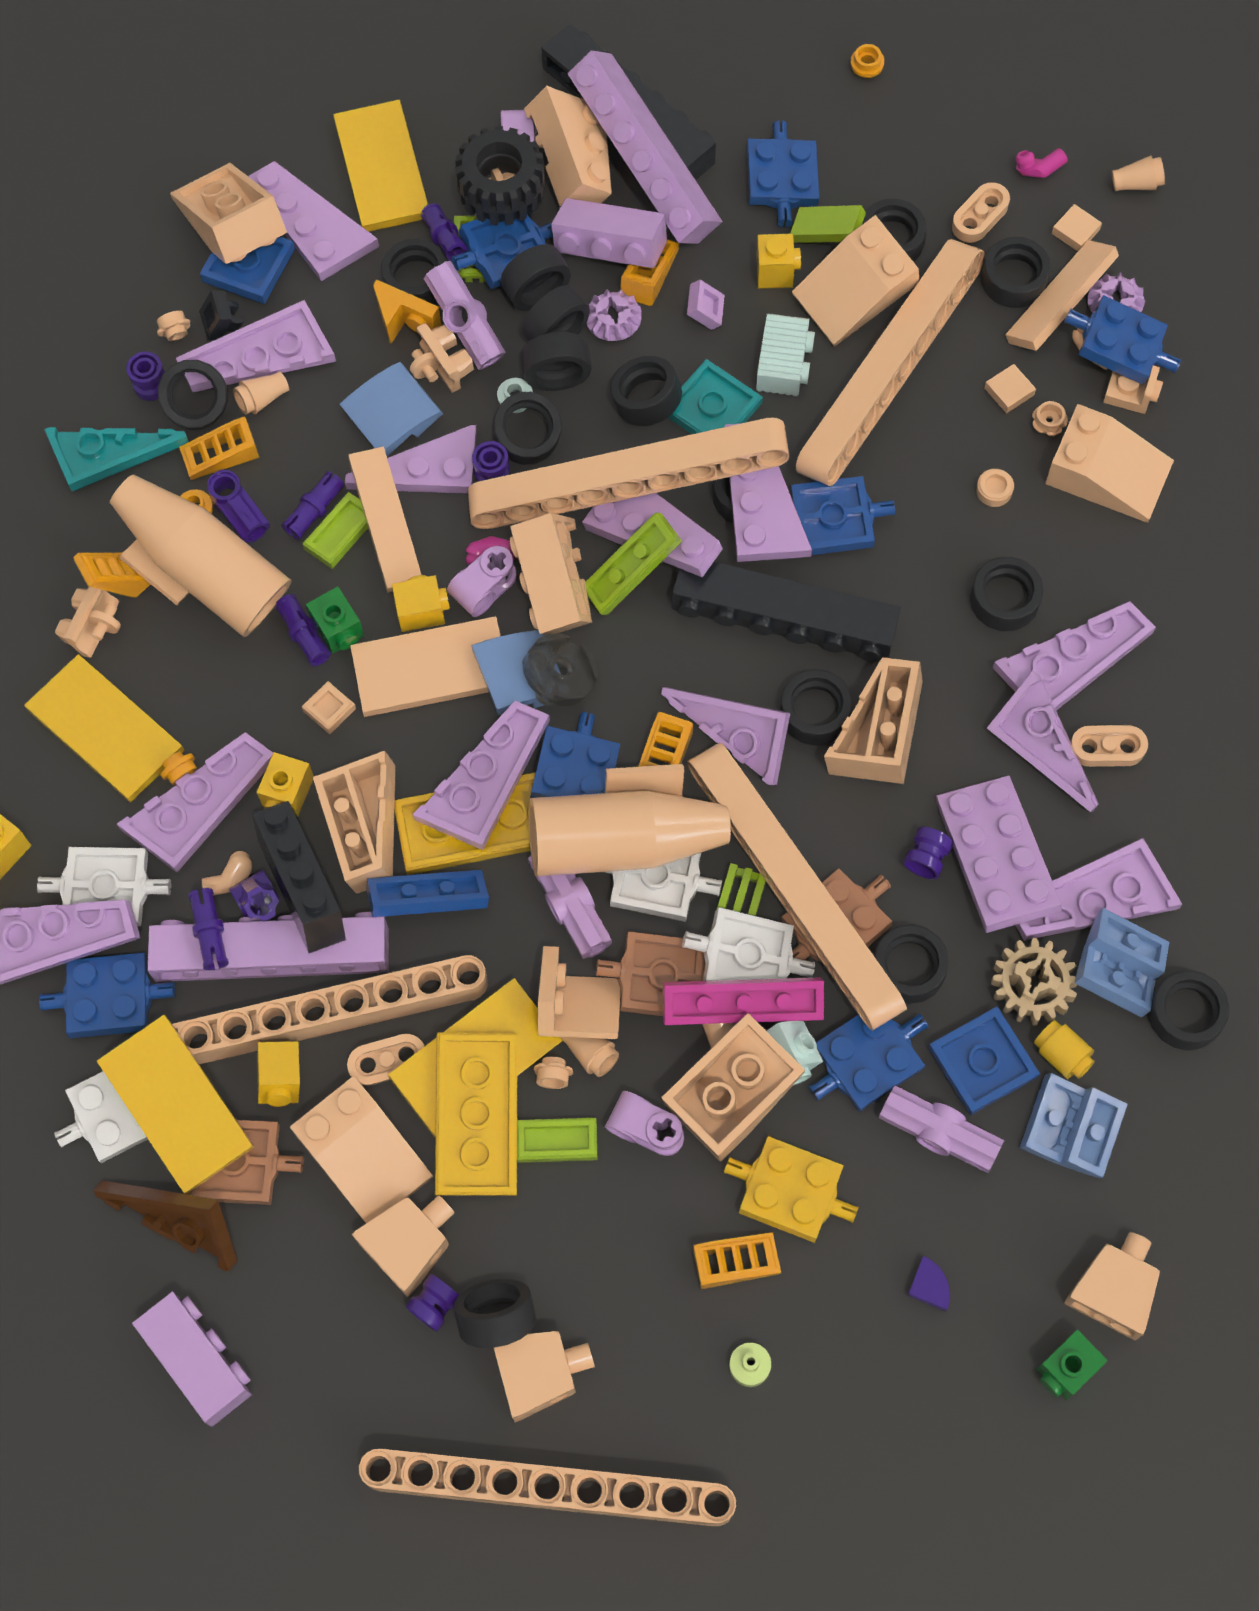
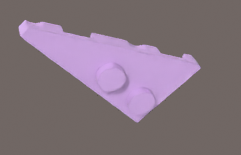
(435, 466)
(749, 731)
(1037, 734)

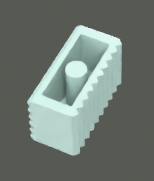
(783, 355)

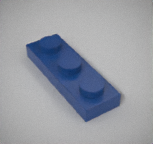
(427, 893)

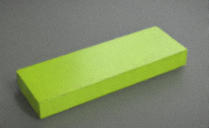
(632, 563)

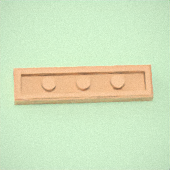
(1061, 295)
(384, 516)

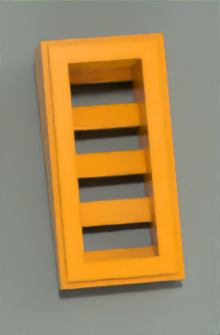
(647, 288)
(224, 434)
(110, 573)
(673, 726)
(718, 1247)

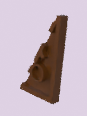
(176, 1216)

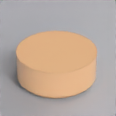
(994, 487)

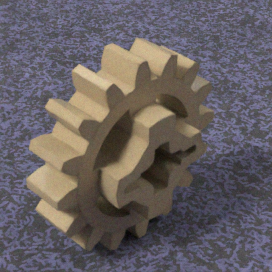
(1049, 986)

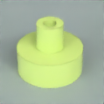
(750, 1375)

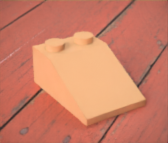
(230, 212)
(857, 281)
(1109, 465)
(733, 1087)
(361, 1150)

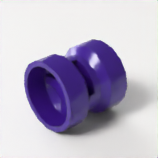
(145, 374)
(498, 458)
(928, 852)
(432, 1302)

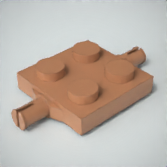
(858, 907)
(648, 964)
(253, 1174)

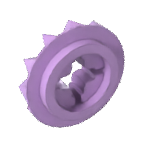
(1129, 292)
(604, 326)

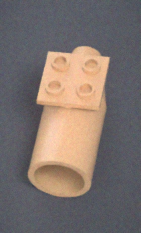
(192, 552)
(629, 827)

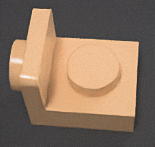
(1131, 394)

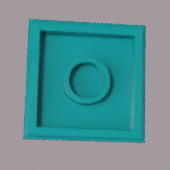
(714, 399)

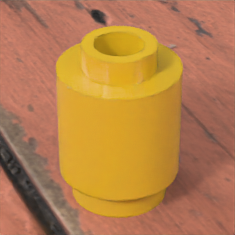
(1065, 1050)

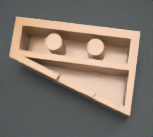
(573, 146)
(550, 573)
(881, 727)
(360, 817)

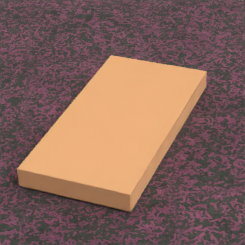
(421, 667)

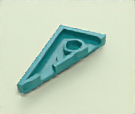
(102, 453)

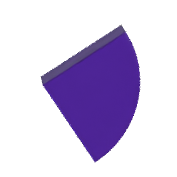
(930, 1285)

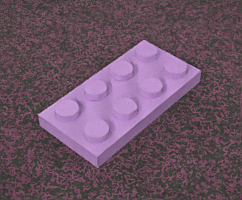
(998, 854)

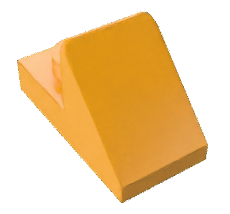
(400, 307)

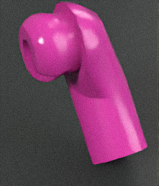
(1040, 168)
(477, 548)

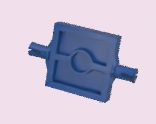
(782, 173)
(496, 245)
(1123, 340)
(838, 515)
(573, 761)
(107, 995)
(866, 1061)

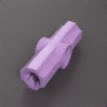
(453, 297)
(575, 909)
(941, 1129)

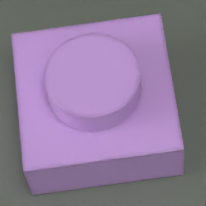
(705, 304)

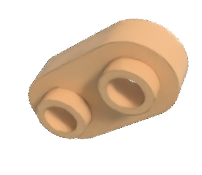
(978, 214)
(1106, 744)
(385, 1055)

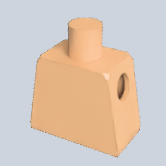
(406, 1241)
(1118, 1287)
(539, 1371)

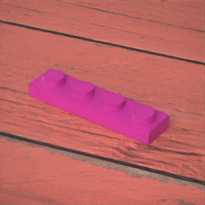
(733, 999)

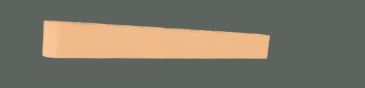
(890, 363)
(628, 473)
(798, 888)
(333, 1001)
(528, 1476)

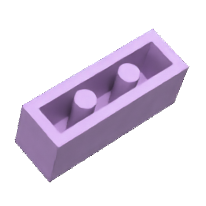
(609, 232)
(193, 1357)

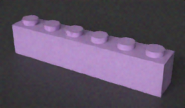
(644, 147)
(268, 950)

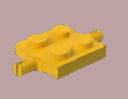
(791, 1189)

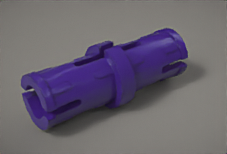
(443, 231)
(312, 505)
(302, 630)
(208, 929)

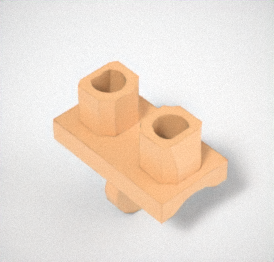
(434, 345)
(92, 619)

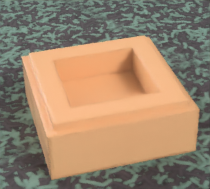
(1076, 227)
(1010, 388)
(328, 707)

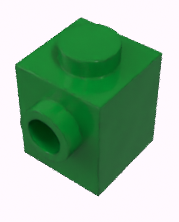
(335, 620)
(1070, 1366)

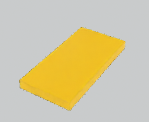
(381, 165)
(103, 727)
(430, 849)
(503, 1012)
(175, 1104)
(476, 1114)

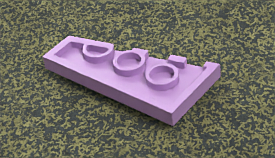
(623, 518)

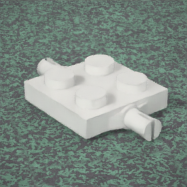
(105, 875)
(662, 890)
(747, 948)
(101, 1119)

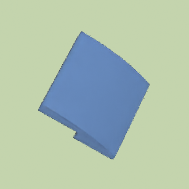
(391, 408)
(503, 671)
(1122, 962)
(1073, 1126)

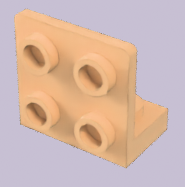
(576, 1004)

